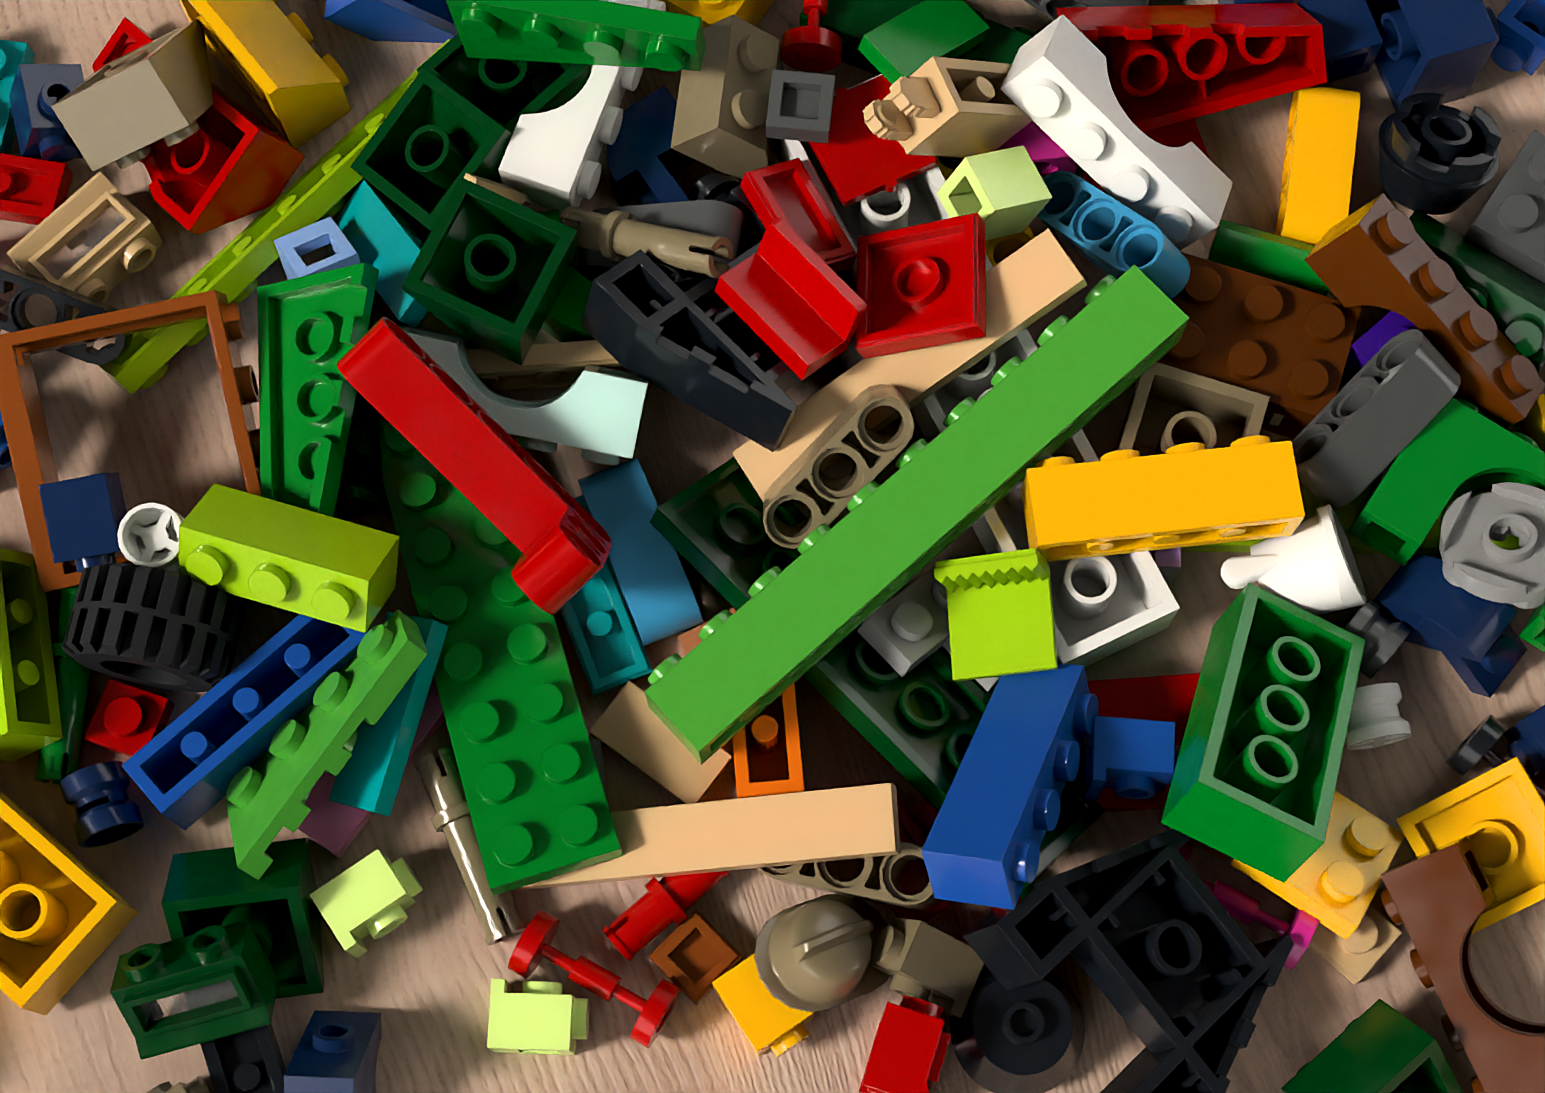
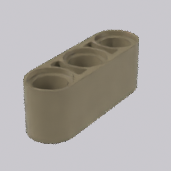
(846, 435)
(876, 883)

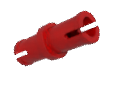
(657, 909)

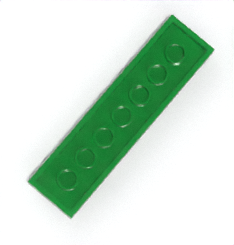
(499, 683)

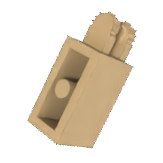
(948, 109)

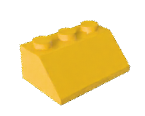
(274, 64)

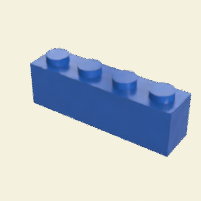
(232, 725)
(1010, 787)

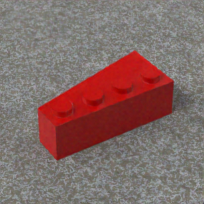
(1202, 58)

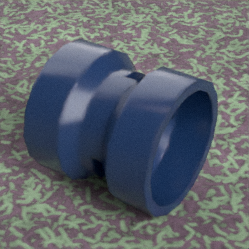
(101, 804)

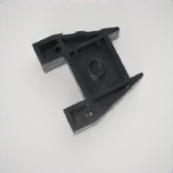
(697, 342)
(1153, 949)

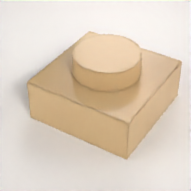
(1361, 950)

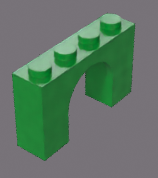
(1444, 461)

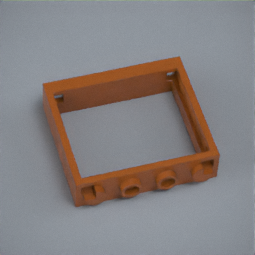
(26, 423)

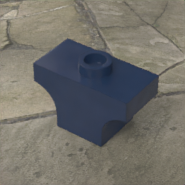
(336, 1054)

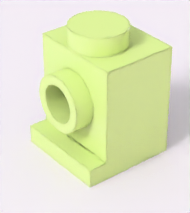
(367, 900)
(535, 1020)

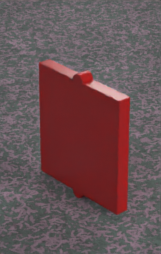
(854, 157)

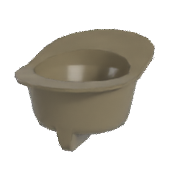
(820, 952)

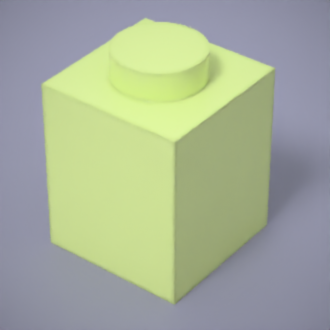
(999, 187)

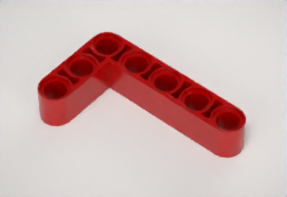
(555, 534)

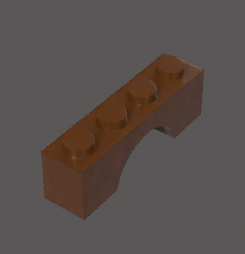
(1385, 264)
(1440, 903)

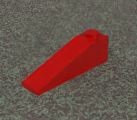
(220, 170)

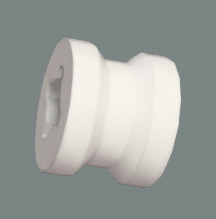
(1376, 717)

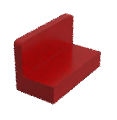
(793, 300)

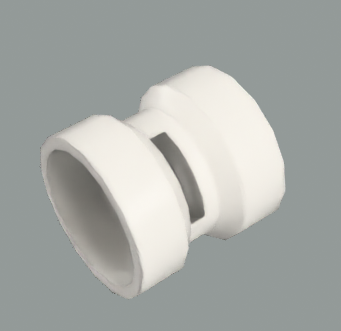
(145, 533)

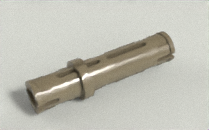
(621, 235)
(455, 821)

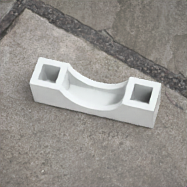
(1067, 92)
(558, 150)

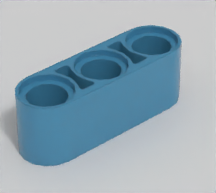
(1111, 233)
(640, 556)

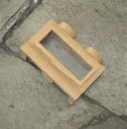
(89, 242)

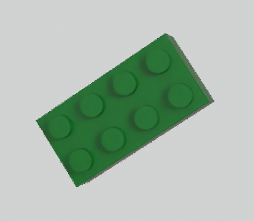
(1265, 734)

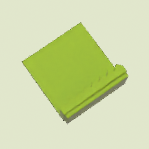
(999, 614)

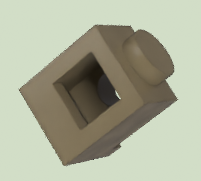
(927, 964)

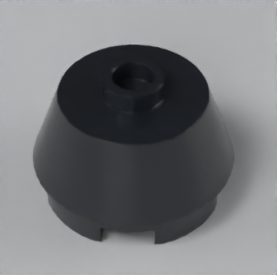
(1436, 154)
(1019, 1036)

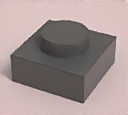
(800, 106)

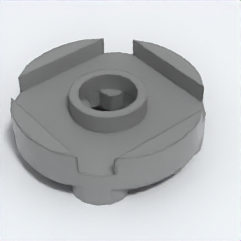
(1482, 566)

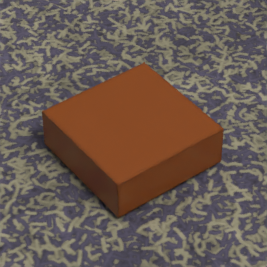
(695, 956)

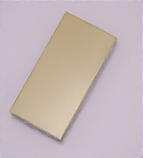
(652, 749)

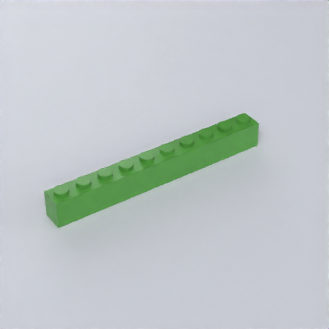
(914, 514)

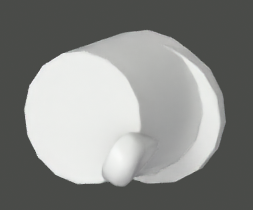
(1307, 569)

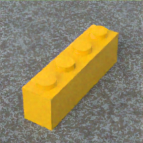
(1162, 499)

